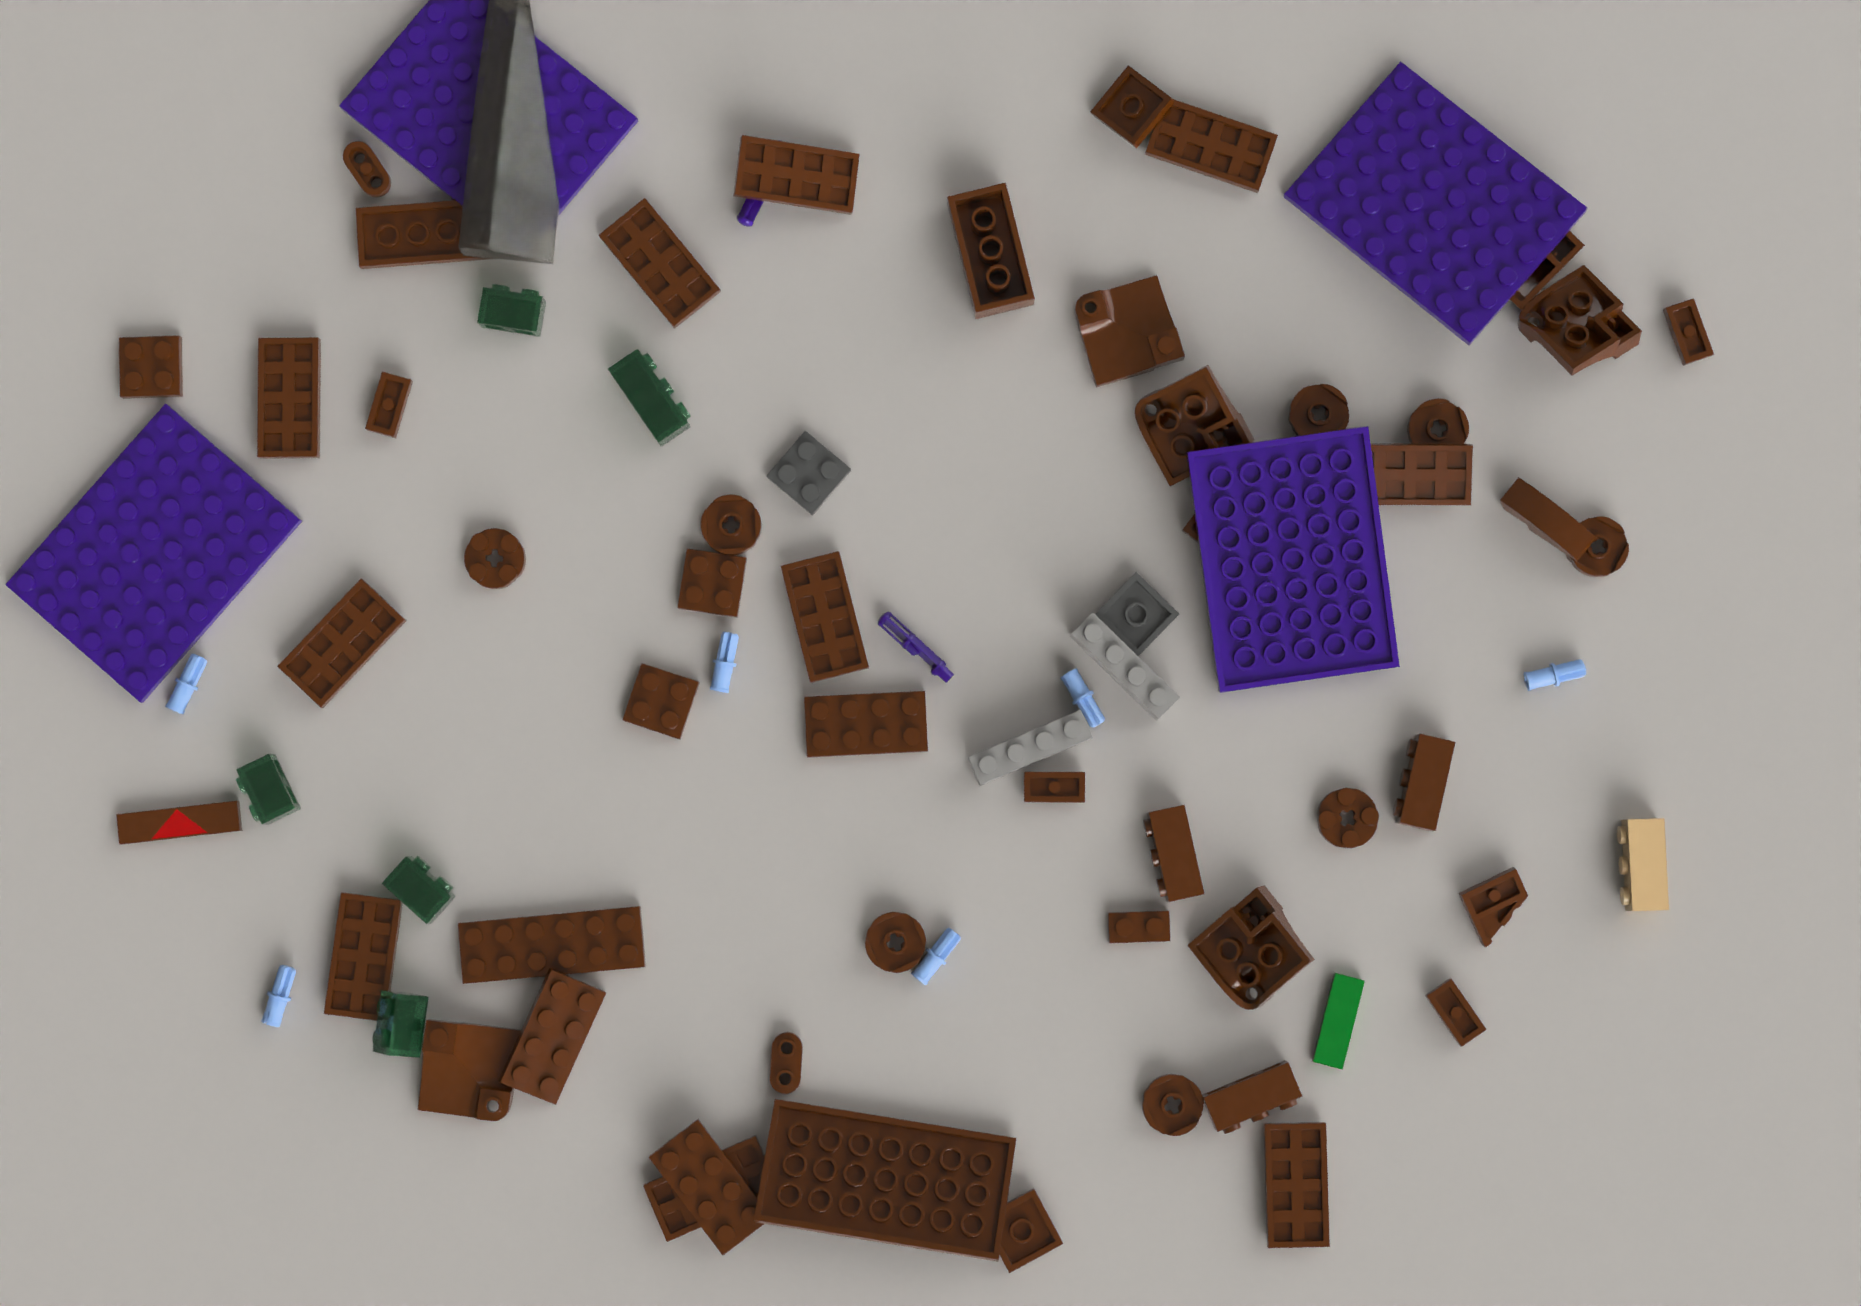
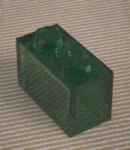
(511, 310)
(267, 789)
(419, 888)
(400, 1024)

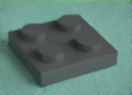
(808, 473)
(1137, 614)

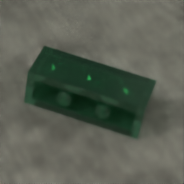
(650, 396)

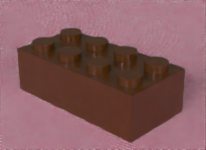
(990, 250)

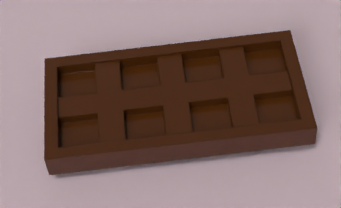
(1212, 145)
(796, 174)
(659, 263)
(289, 397)
(1423, 473)
(824, 617)
(342, 643)
(866, 724)
(362, 955)
(552, 1036)
(1296, 1185)
(708, 1186)
(672, 1213)

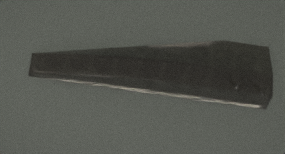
(510, 169)

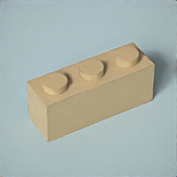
(1643, 864)

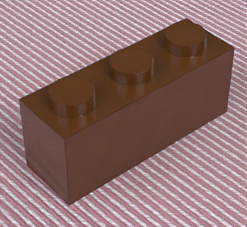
(1423, 782)
(1173, 853)
(1252, 1097)

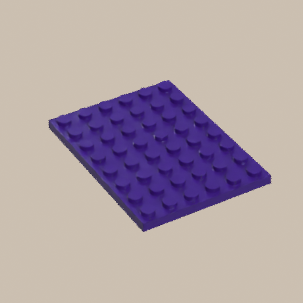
(425, 94)
(1435, 203)
(153, 553)
(1293, 559)

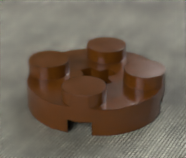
(1318, 396)
(1446, 414)
(719, 537)
(482, 546)
(1615, 548)
(1365, 818)
(879, 935)
(1188, 1111)

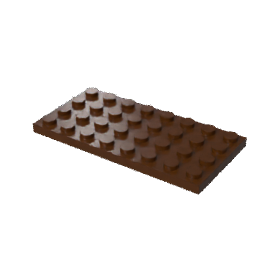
(885, 1180)

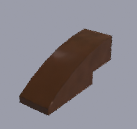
(1553, 263)
(1547, 519)

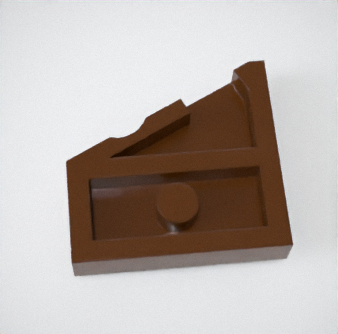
(1493, 902)

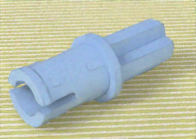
(724, 662)
(1554, 674)
(186, 683)
(1083, 697)
(936, 956)
(279, 996)

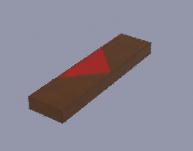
(179, 822)

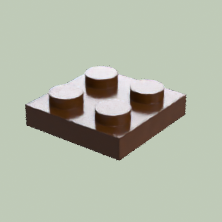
(1132, 106)
(150, 367)
(712, 583)
(661, 701)
(1027, 1231)

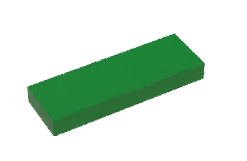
(1338, 1021)

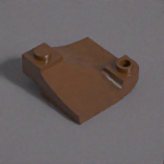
(1579, 322)
(1127, 331)
(1189, 418)
(1251, 949)
(464, 1069)

